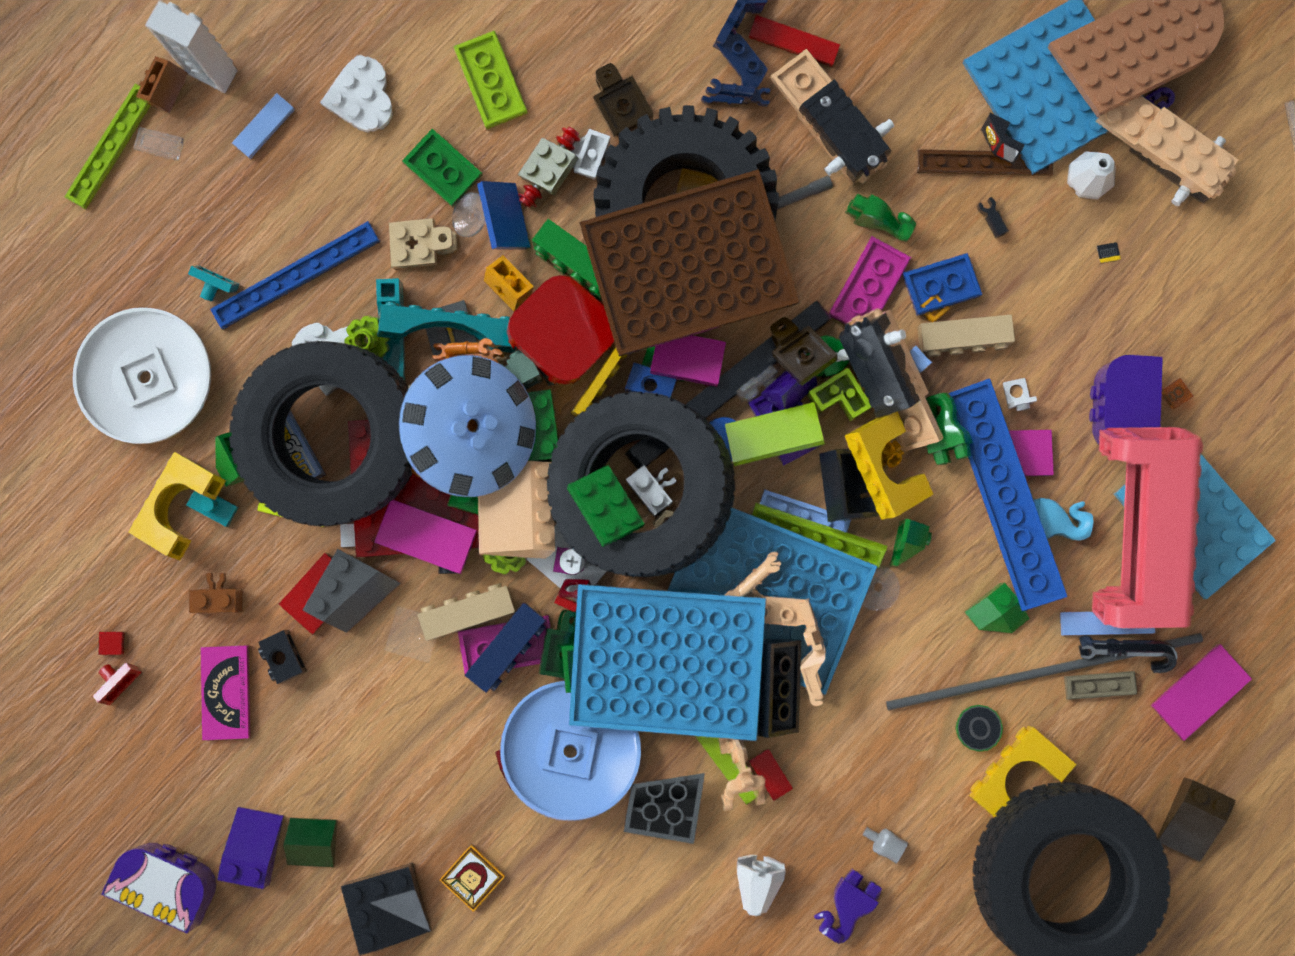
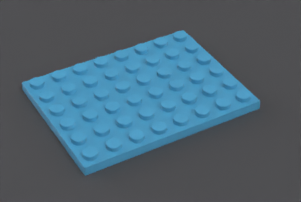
(808, 569)
(667, 662)

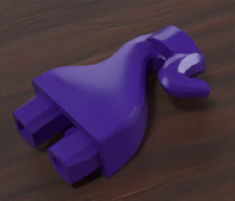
(850, 905)

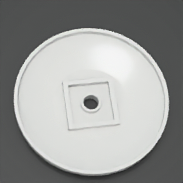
(111, 367)

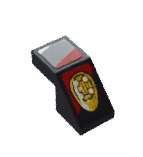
(1000, 144)

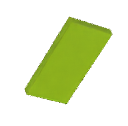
(490, 80)
(774, 434)

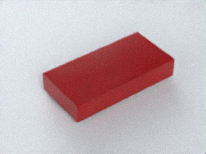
(775, 780)

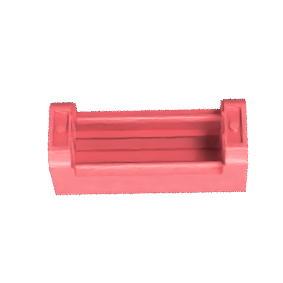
(1157, 527)

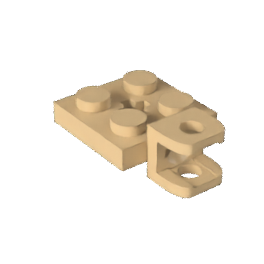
(430, 243)

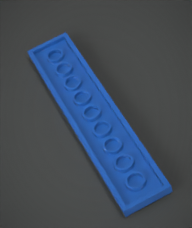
(1008, 497)

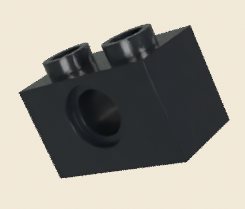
(293, 664)

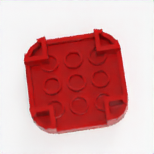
(561, 329)

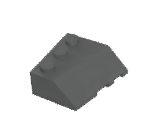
(348, 592)
(665, 808)

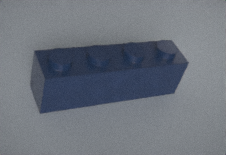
(505, 648)

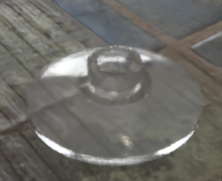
(468, 215)
(889, 593)

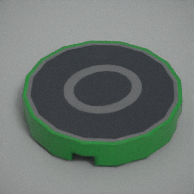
(979, 727)

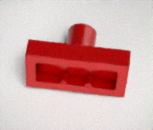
(115, 682)

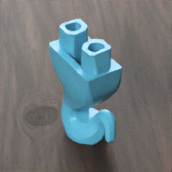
(1056, 521)

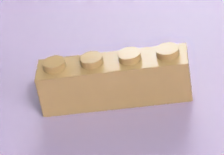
(965, 335)
(465, 613)

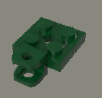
(551, 661)

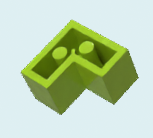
(841, 390)

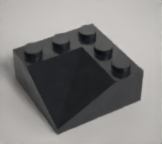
(385, 908)

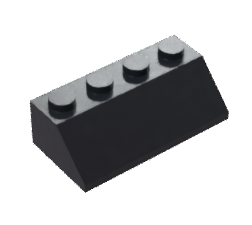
(779, 688)

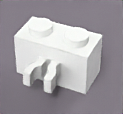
(649, 490)

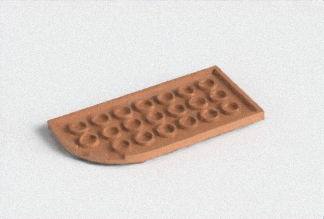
(1138, 49)

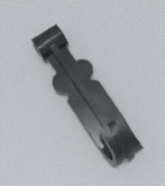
(1116, 648)

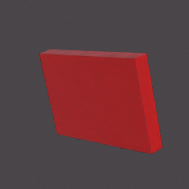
(299, 595)

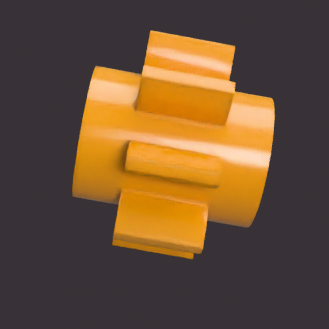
(891, 454)

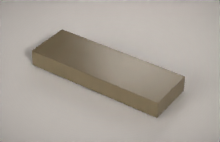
(1100, 685)

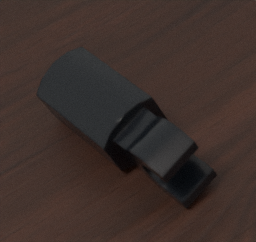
(993, 218)

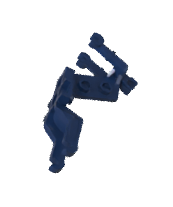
(742, 60)

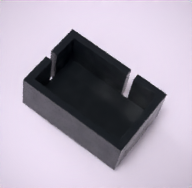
(843, 487)

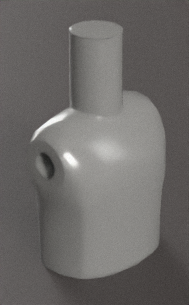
(886, 844)

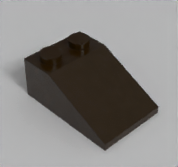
(1195, 819)

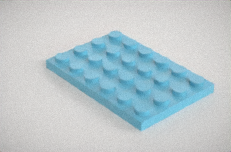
(1225, 532)

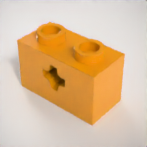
(508, 283)

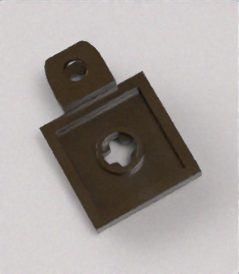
(614, 91)
(792, 343)

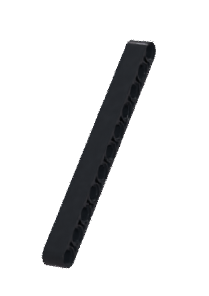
(714, 397)

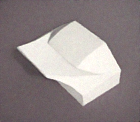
(590, 153)

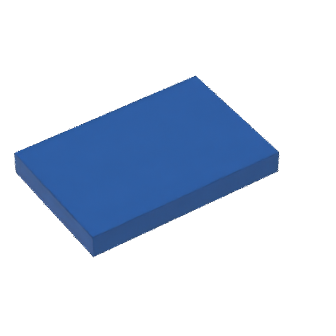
(503, 215)
(949, 279)

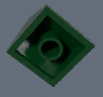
(310, 842)

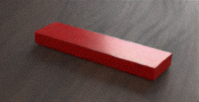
(793, 40)

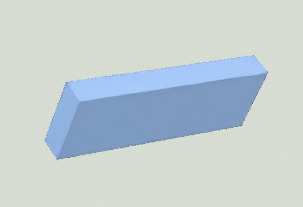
(263, 126)

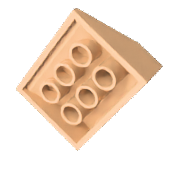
(518, 516)

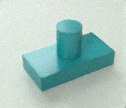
(212, 282)
(217, 510)

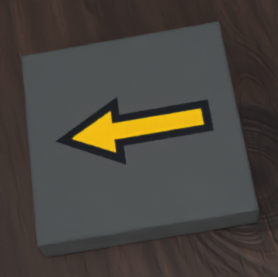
(449, 335)

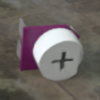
(568, 561)

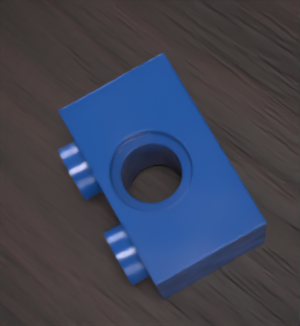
(641, 374)

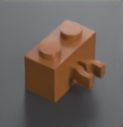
(162, 84)
(215, 599)

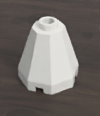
(1092, 175)
(759, 882)

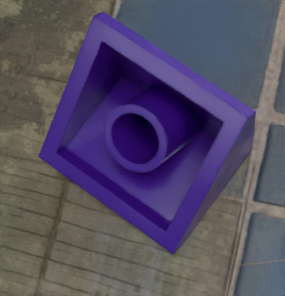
(786, 391)

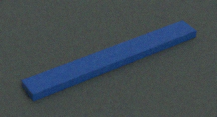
(295, 275)

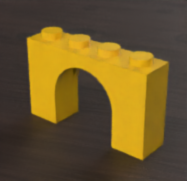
(867, 447)
(152, 521)
(1029, 746)

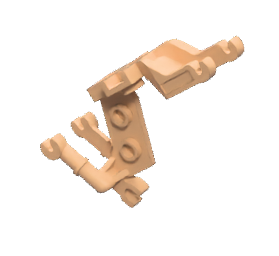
(789, 613)
(745, 780)

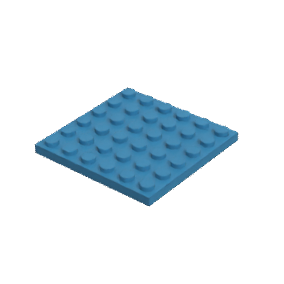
(1033, 91)

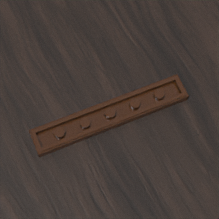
(972, 163)

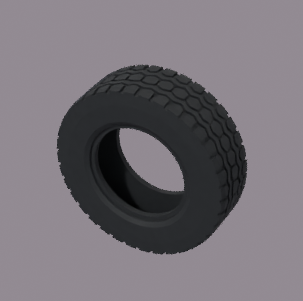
(261, 443)
(706, 493)
(1031, 822)

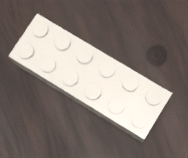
(191, 45)

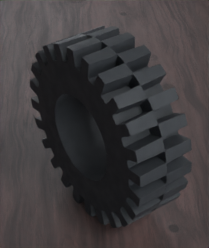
(676, 144)

